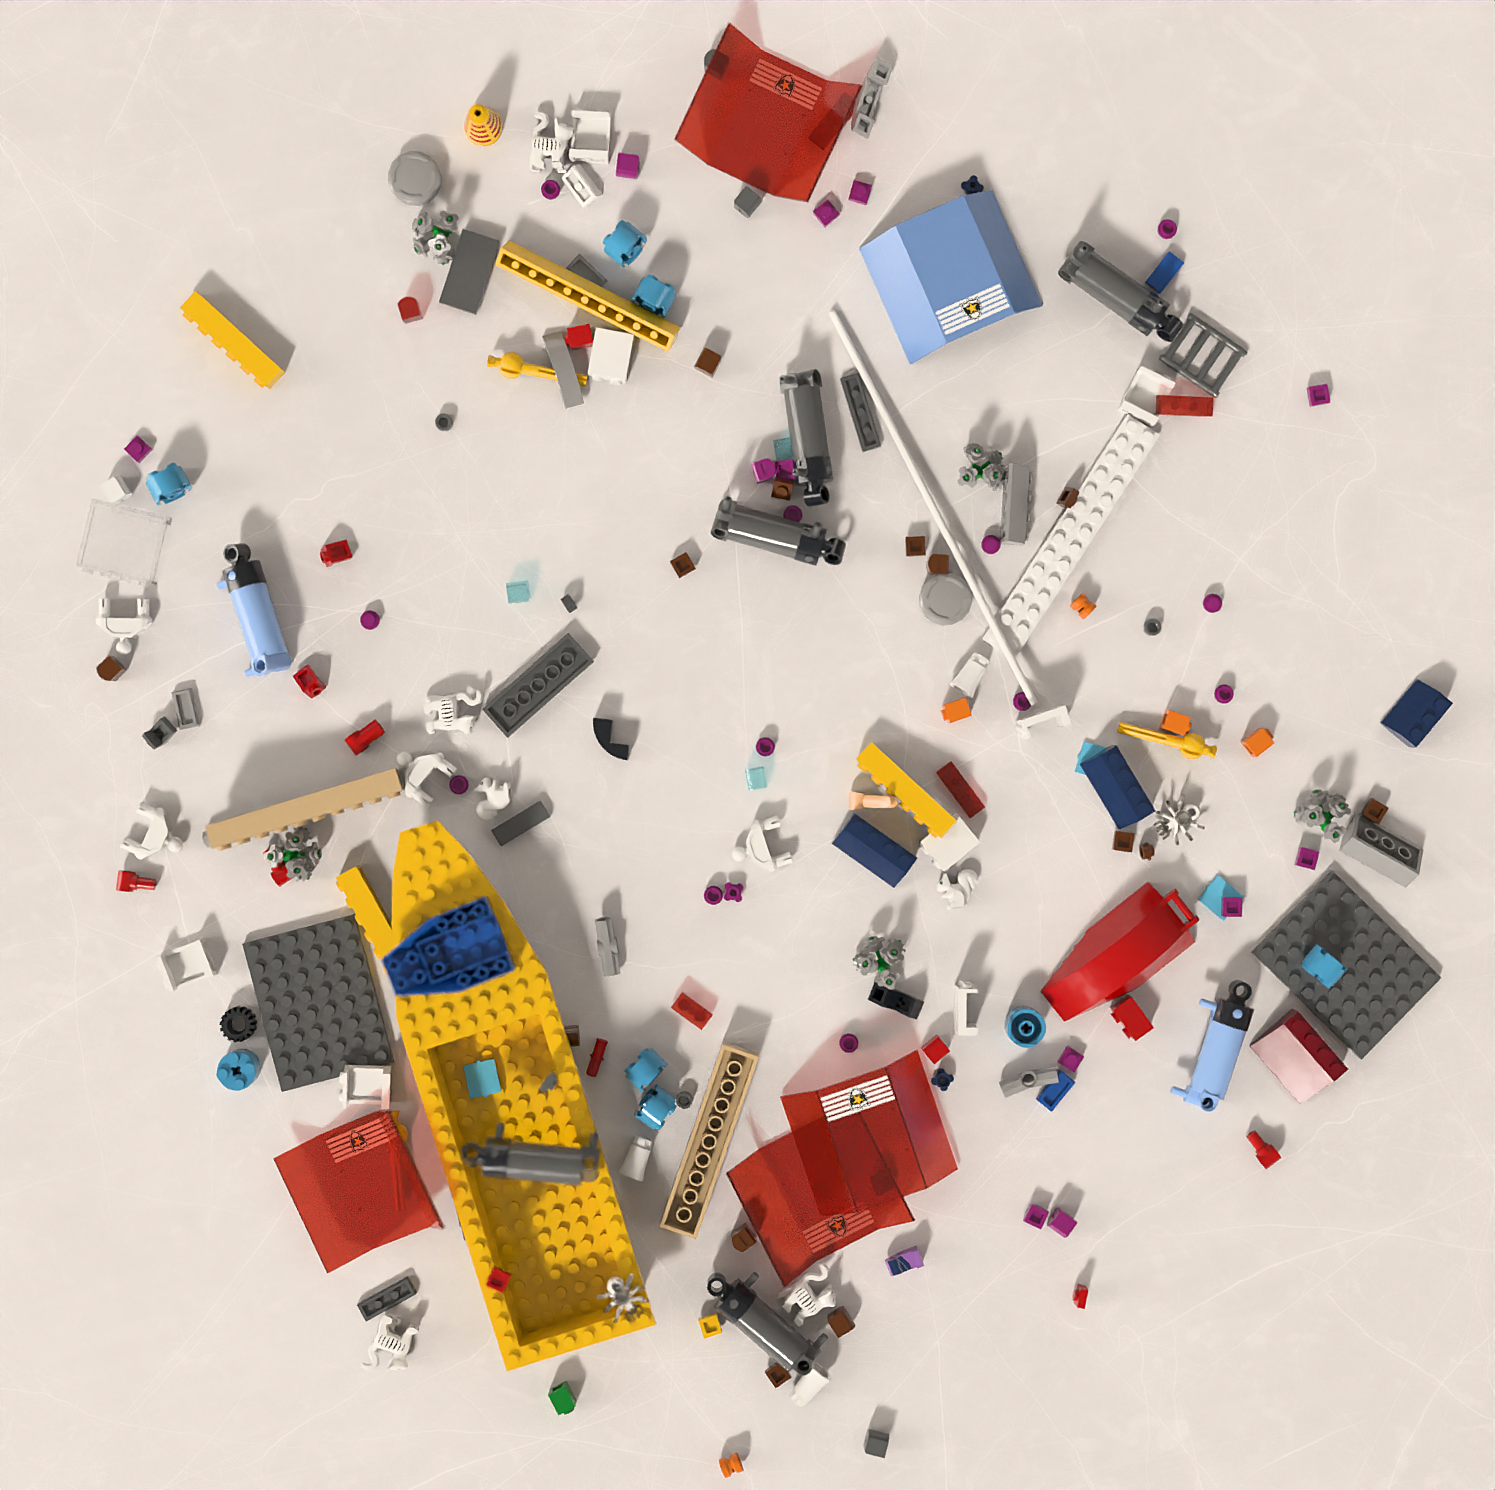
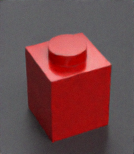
(579, 337)

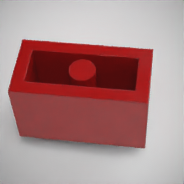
(1131, 1017)

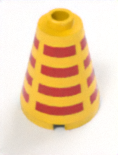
(483, 125)

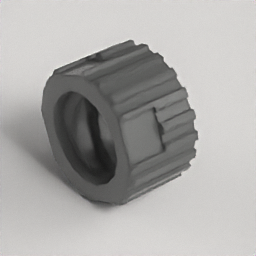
(443, 416)
(568, 603)
(1158, 627)
(681, 1105)

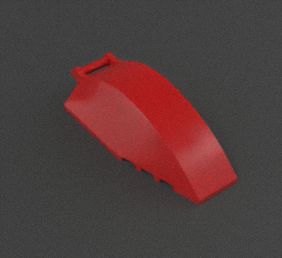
(1120, 952)

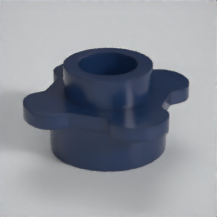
(972, 181)
(948, 1078)

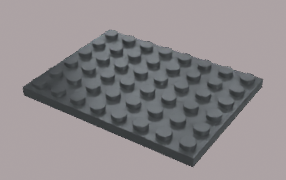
(1382, 973)
(317, 1002)

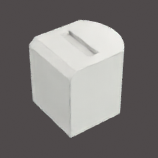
(116, 490)

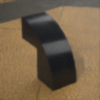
(603, 733)
(896, 1001)

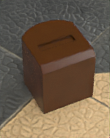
(708, 362)
(938, 564)
(110, 669)
(573, 1035)
(743, 1238)
(840, 1321)

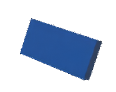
(1164, 272)
(1054, 1093)

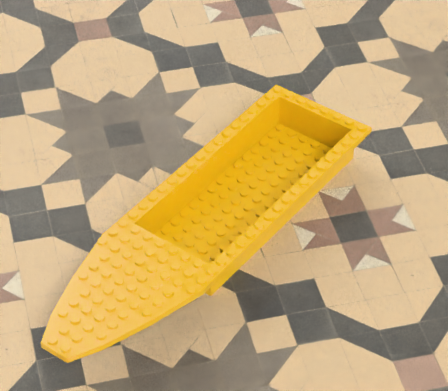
(550, 1236)

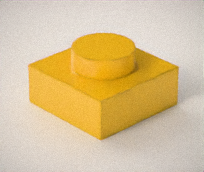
(710, 1325)

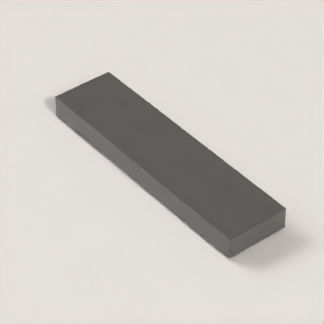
(860, 412)

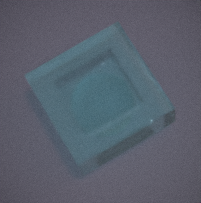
(782, 448)

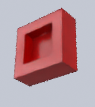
(498, 1279)
(1080, 1296)

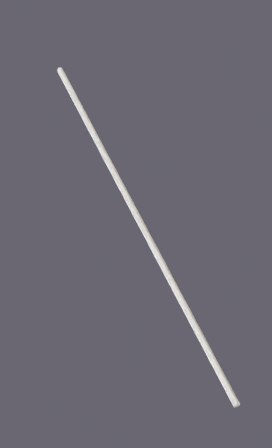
(933, 507)

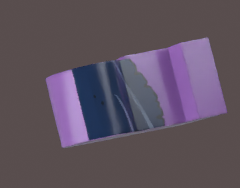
(904, 1261)

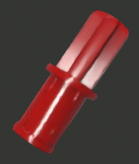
(596, 1057)

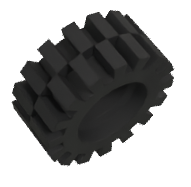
(250, 1024)

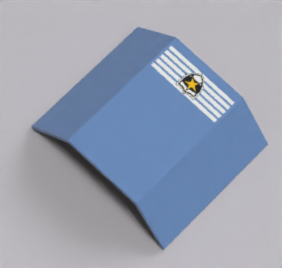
(949, 273)

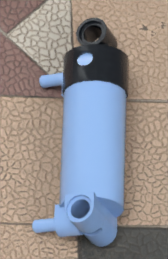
(254, 611)
(1220, 1048)

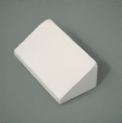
(581, 185)

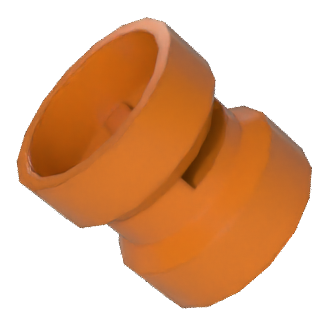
(1083, 605)
(731, 1465)

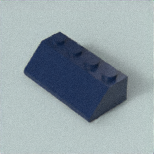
(1117, 787)
(874, 850)

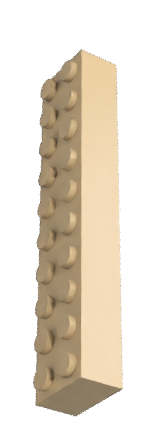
(298, 810)
(709, 1140)

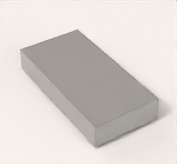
(584, 269)
(185, 709)

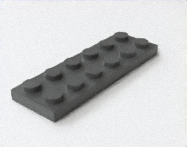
(538, 685)

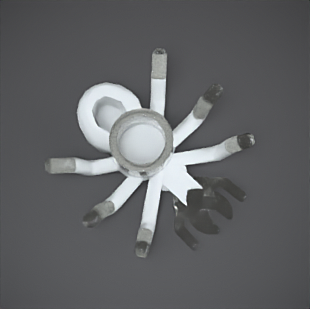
(1180, 817)
(622, 1298)

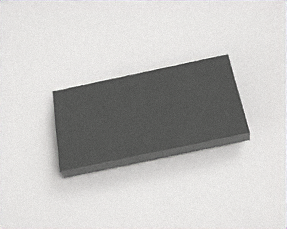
(469, 271)

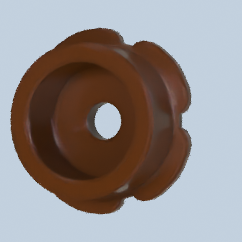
(1146, 851)

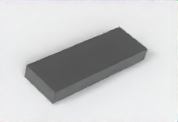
(520, 823)
(387, 1298)

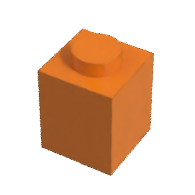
(956, 710)
(1175, 723)
(1258, 742)

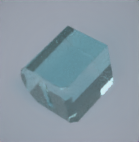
(518, 592)
(756, 778)

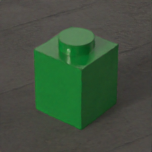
(562, 1398)

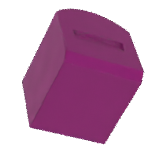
(627, 166)
(763, 470)
(1061, 1222)

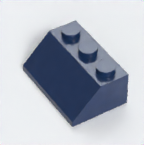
(1416, 713)

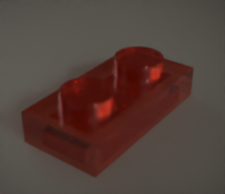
(691, 1010)

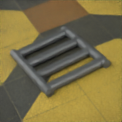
(1207, 331)

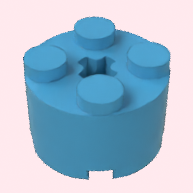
(624, 243)
(654, 295)
(168, 484)
(1324, 965)
(1032, 1034)
(249, 1069)
(646, 1069)
(655, 1107)

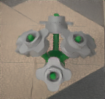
(439, 241)
(989, 475)
(1317, 816)
(290, 854)
(869, 964)

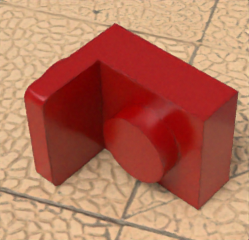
(335, 553)
(309, 682)

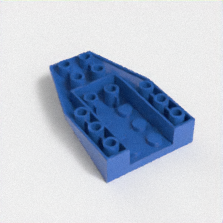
(450, 952)

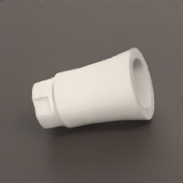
(970, 675)
(637, 1158)
(810, 1385)

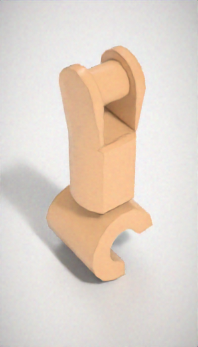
(861, 801)

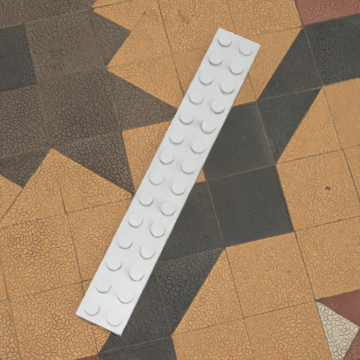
(1072, 534)

